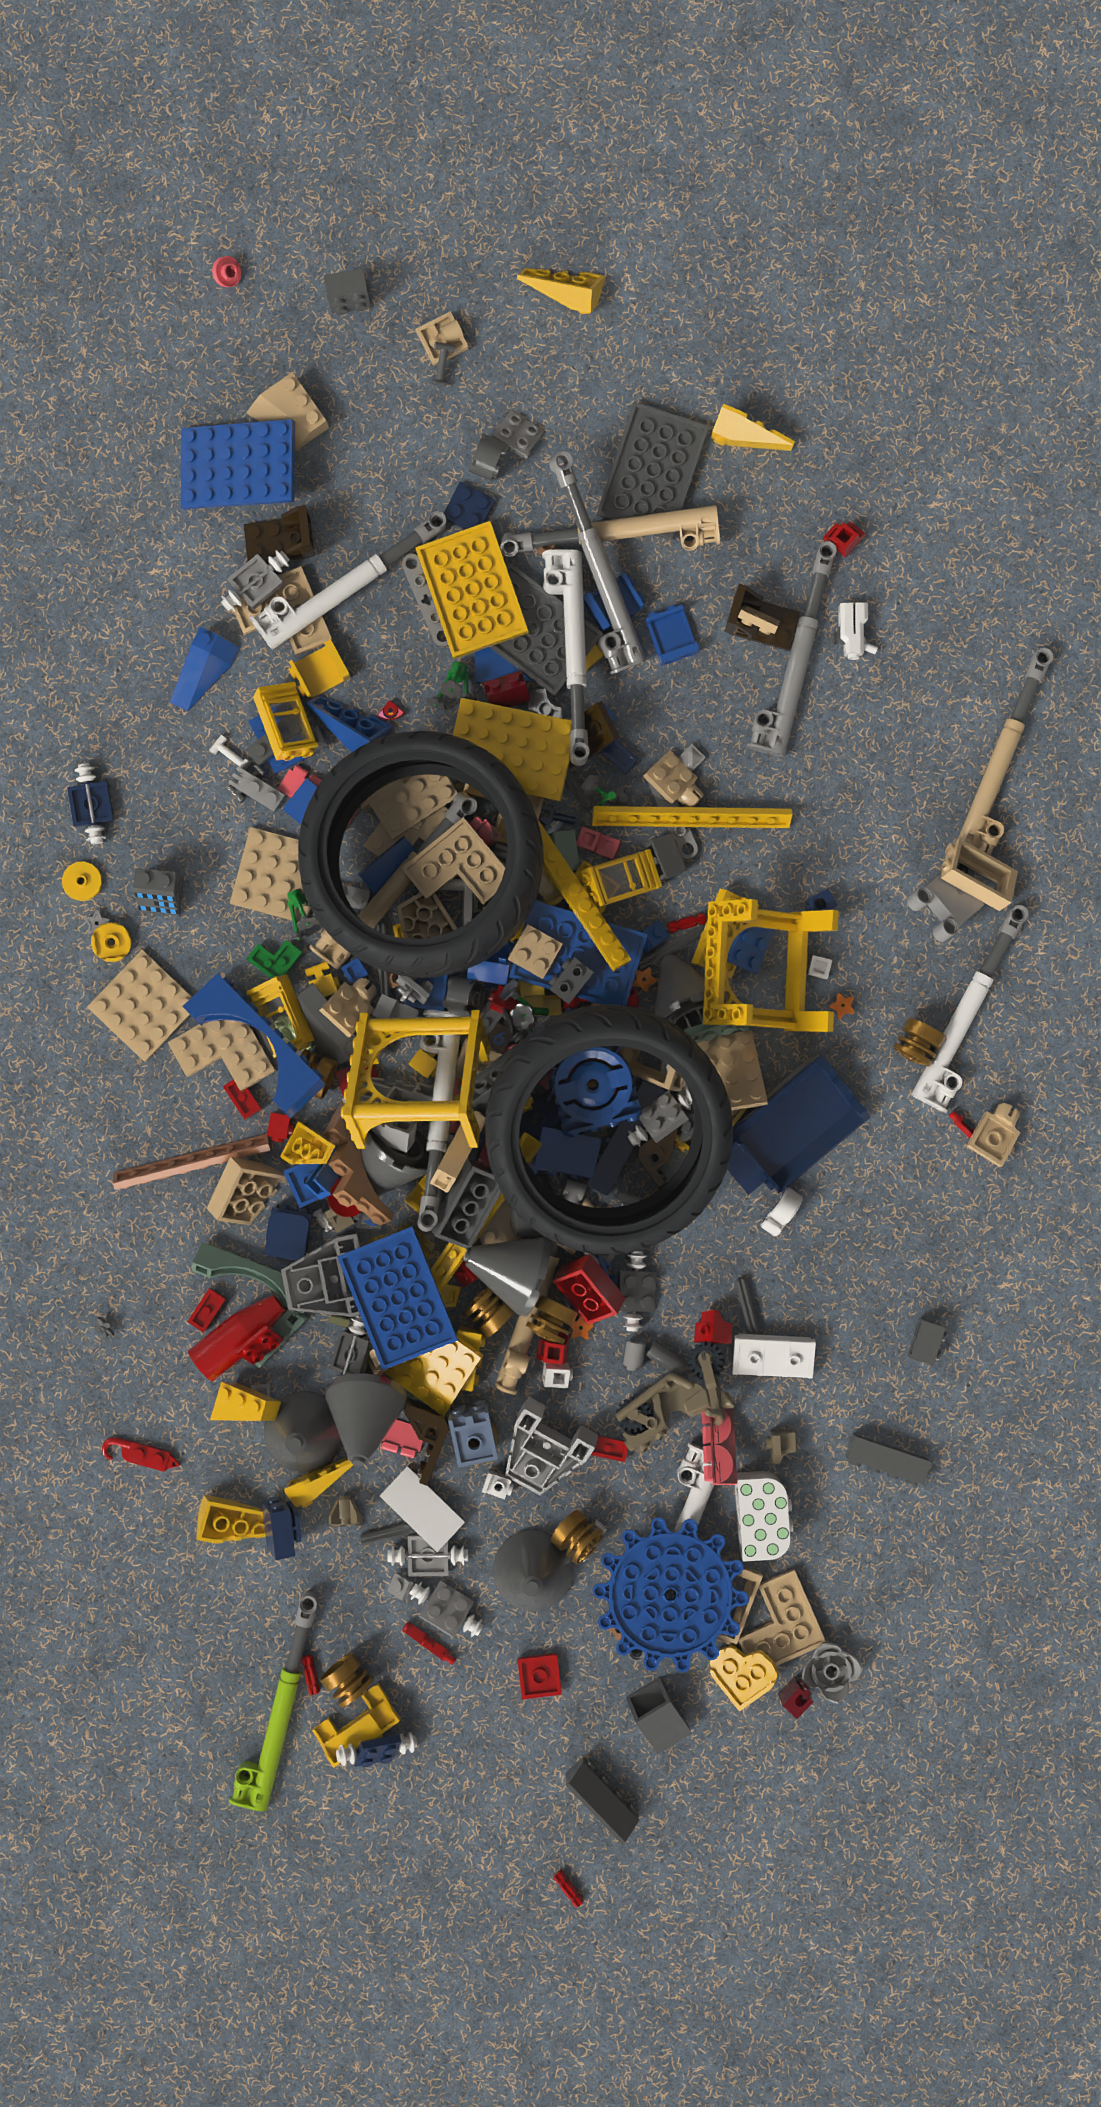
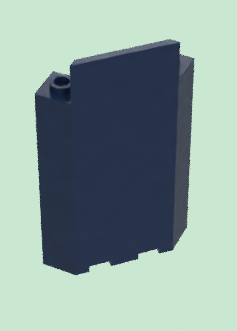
(794, 1128)

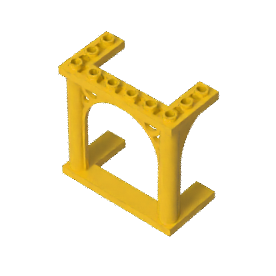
(798, 924)
(367, 1046)

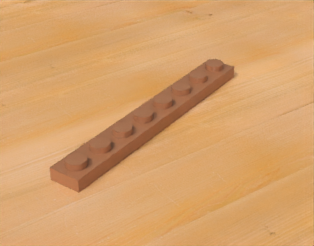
(191, 1161)

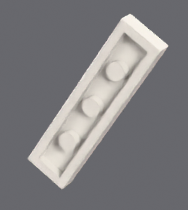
(460, 885)

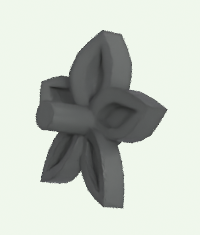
(104, 1327)

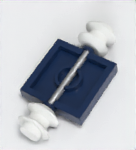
(90, 803)
(376, 1750)

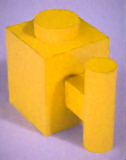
(326, 984)
(424, 1062)

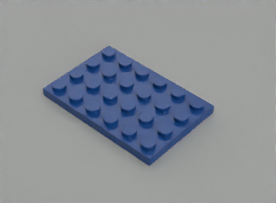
(238, 464)
(565, 927)
(397, 1298)

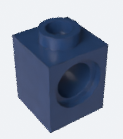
(826, 897)

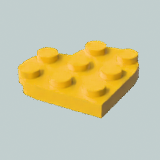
(742, 1675)

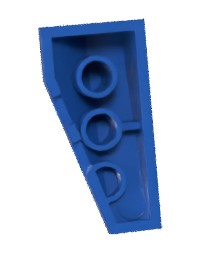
(205, 663)
(347, 724)

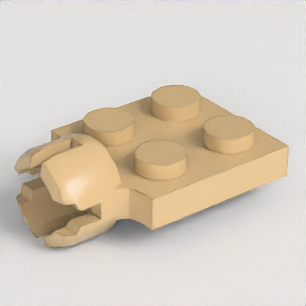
(674, 781)
(347, 1003)
(996, 1134)

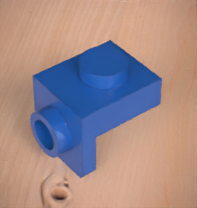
(655, 936)

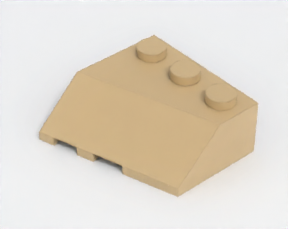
(290, 401)
(424, 918)
(243, 1190)

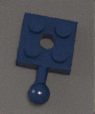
(546, 1109)

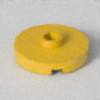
(89, 888)
(109, 952)

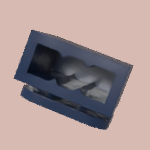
(288, 1232)
(281, 1527)

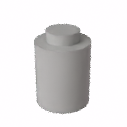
(634, 1355)

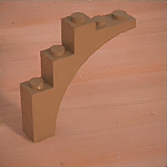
(354, 1185)

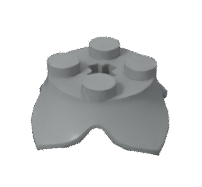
(832, 1685)

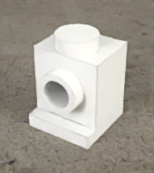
(559, 1380)
(494, 1478)

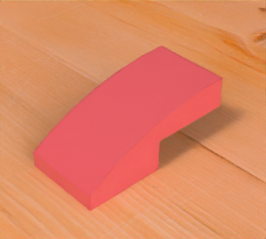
(598, 843)

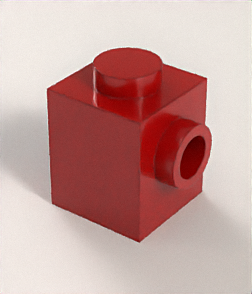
(498, 1004)
(280, 1127)

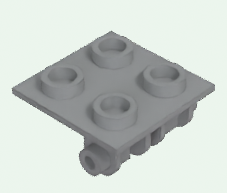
(518, 434)

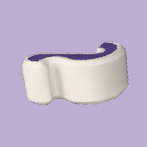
(782, 1212)

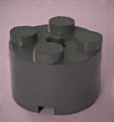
(487, 456)
(464, 996)

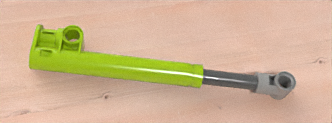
(258, 1786)

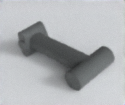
(444, 348)
(237, 794)

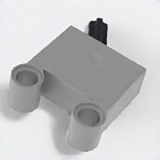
(947, 903)

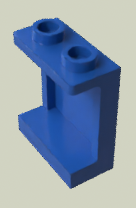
(632, 599)
(671, 634)

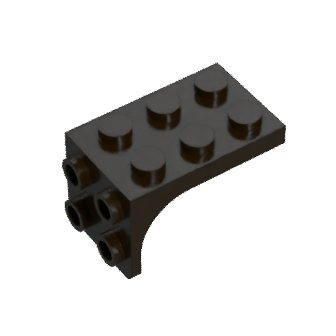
(600, 730)

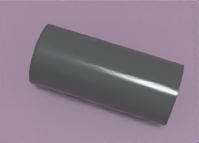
(666, 1358)

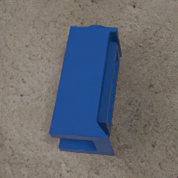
(322, 1180)

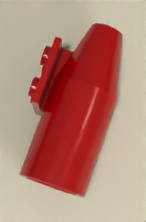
(242, 1335)

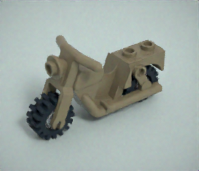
(675, 1394)

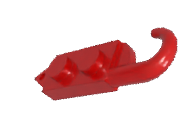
(141, 1454)

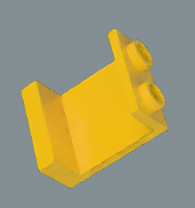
(319, 671)

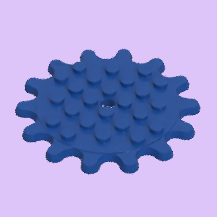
(675, 1625)

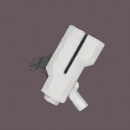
(851, 630)

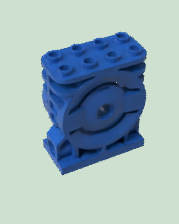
(624, 1105)

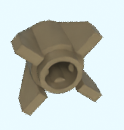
(345, 1513)

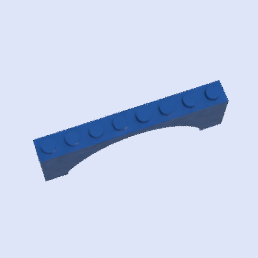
(296, 1079)

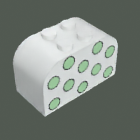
(762, 1516)

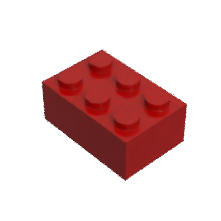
(589, 1289)

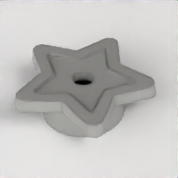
(91, 921)

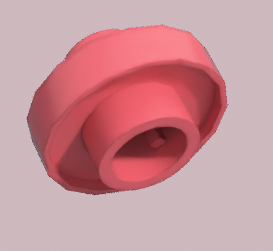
(226, 271)

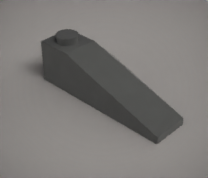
(328, 1038)

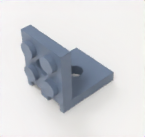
(468, 1423)

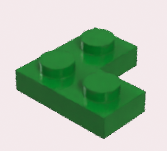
(275, 964)

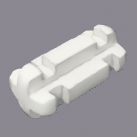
(323, 1220)

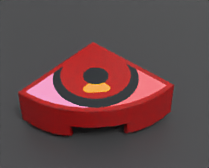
(390, 712)

